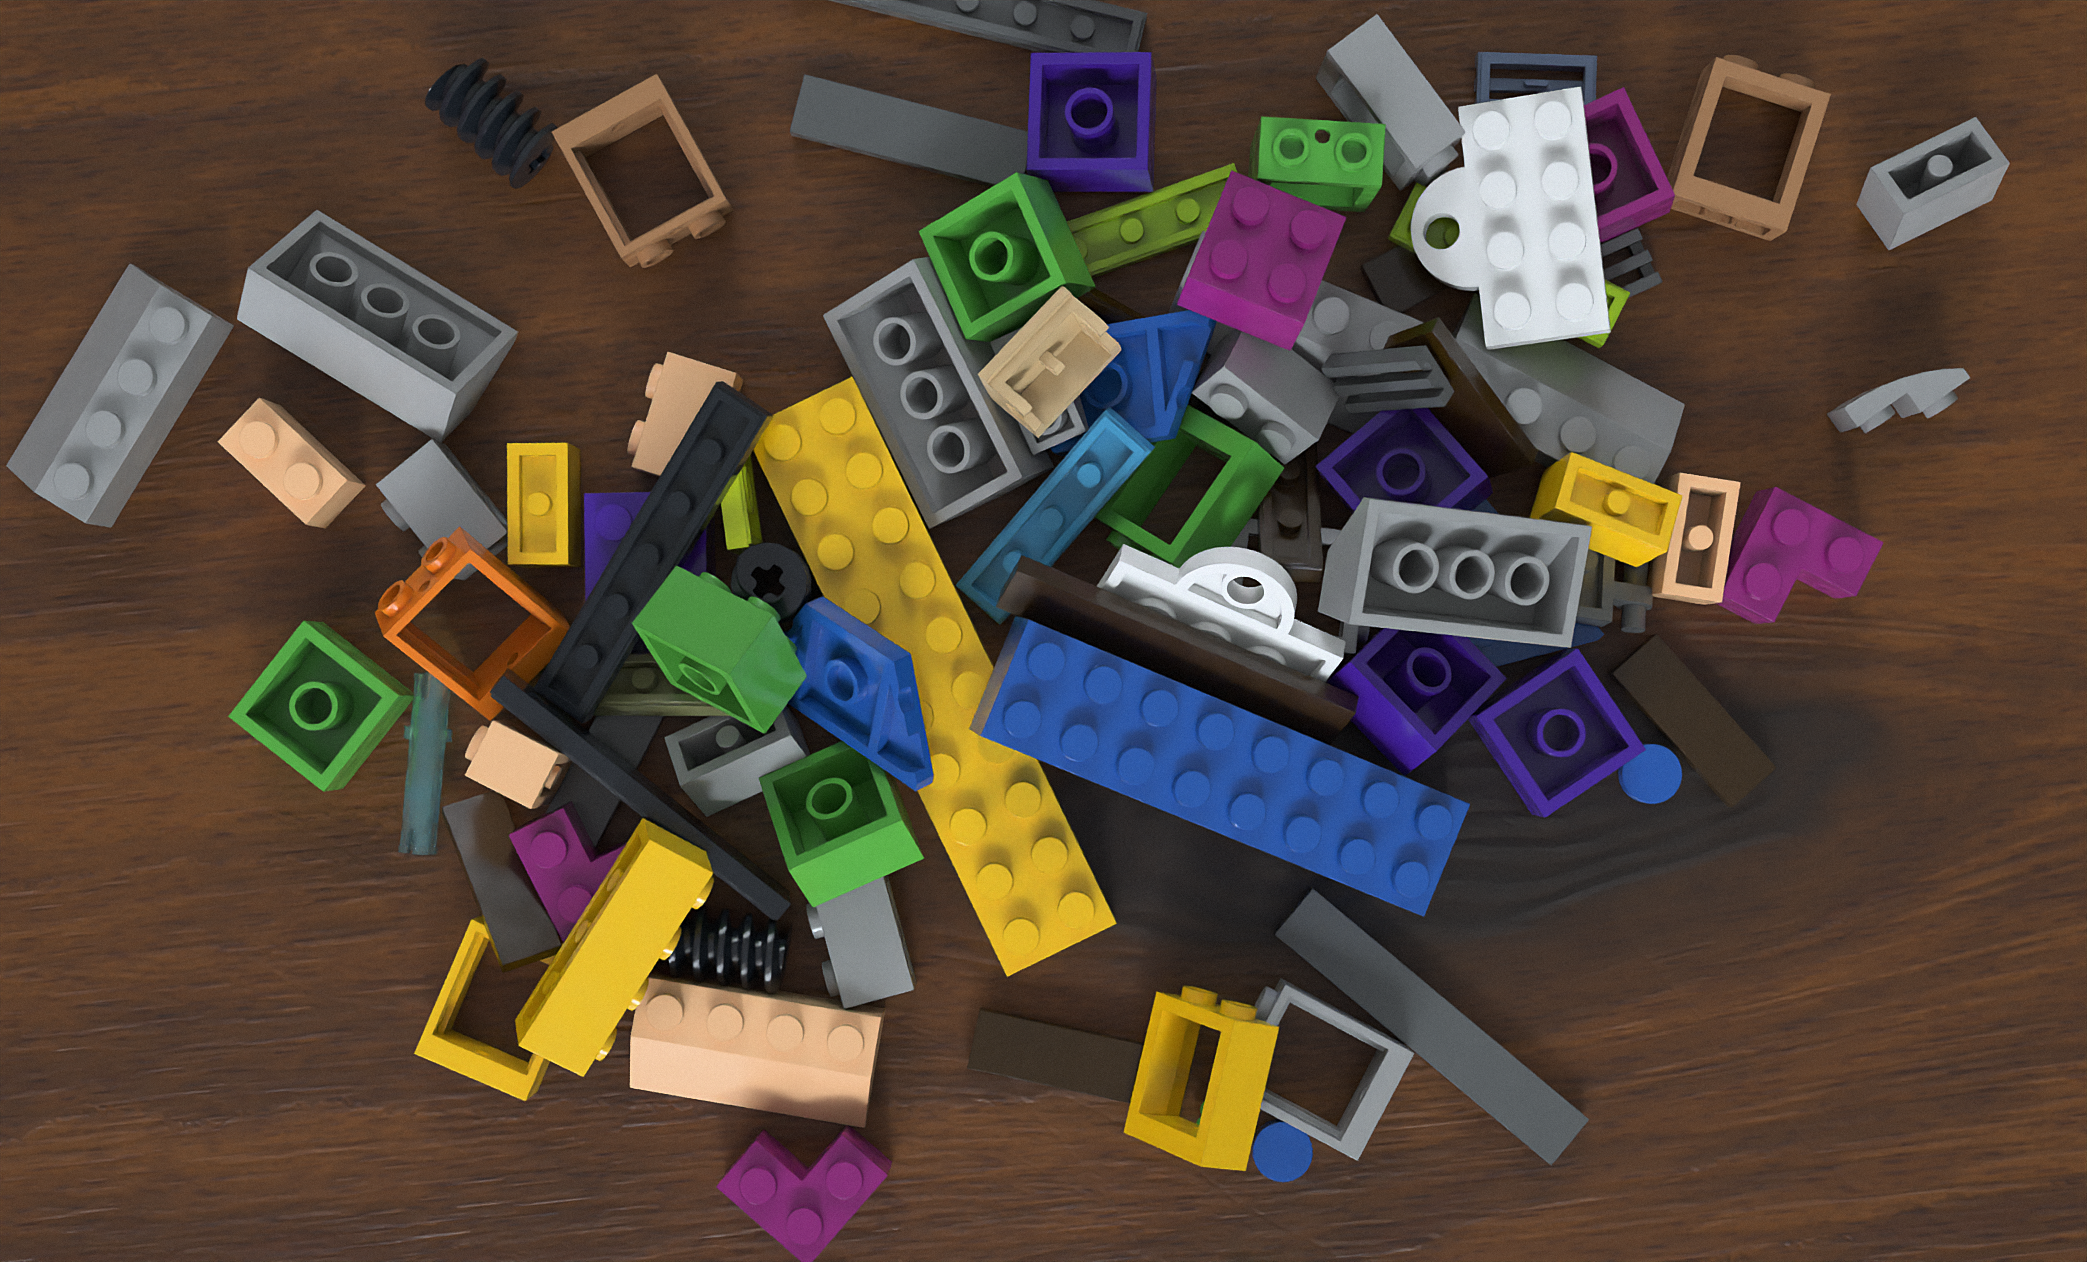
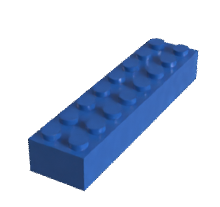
(1218, 766)

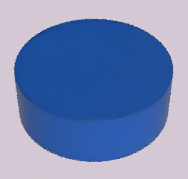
(1651, 775)
(1281, 1151)

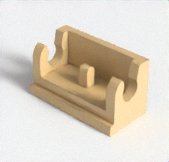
(1049, 362)

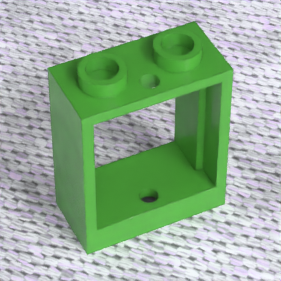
(1330, 174)
(1222, 510)

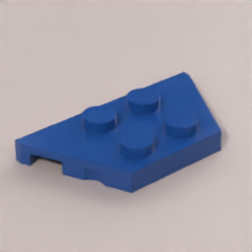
(1150, 375)
(861, 690)

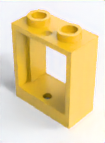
(464, 1053)
(1234, 1086)

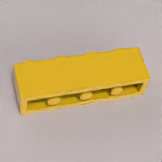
(614, 948)

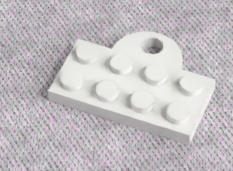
(1522, 220)
(1211, 601)

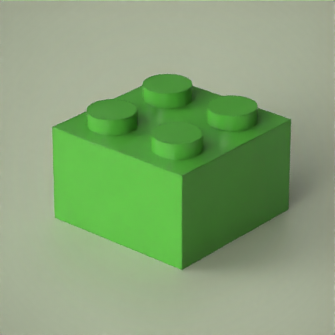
(1005, 256)
(721, 647)
(322, 705)
(839, 822)

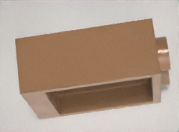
(612, 122)
(1727, 205)

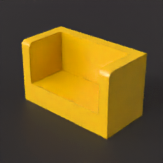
(543, 505)
(1627, 514)

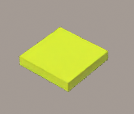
(741, 512)

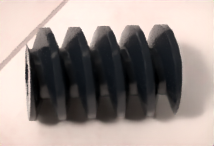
(492, 121)
(770, 557)
(731, 950)

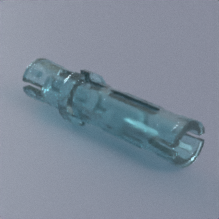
(425, 765)

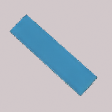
(1059, 507)

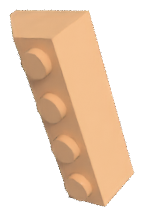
(755, 1048)

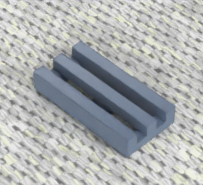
(1525, 61)

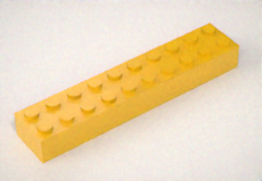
(886, 571)

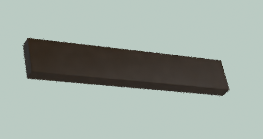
(1176, 650)

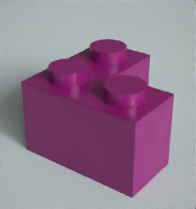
(1791, 541)
(563, 863)
(801, 1203)

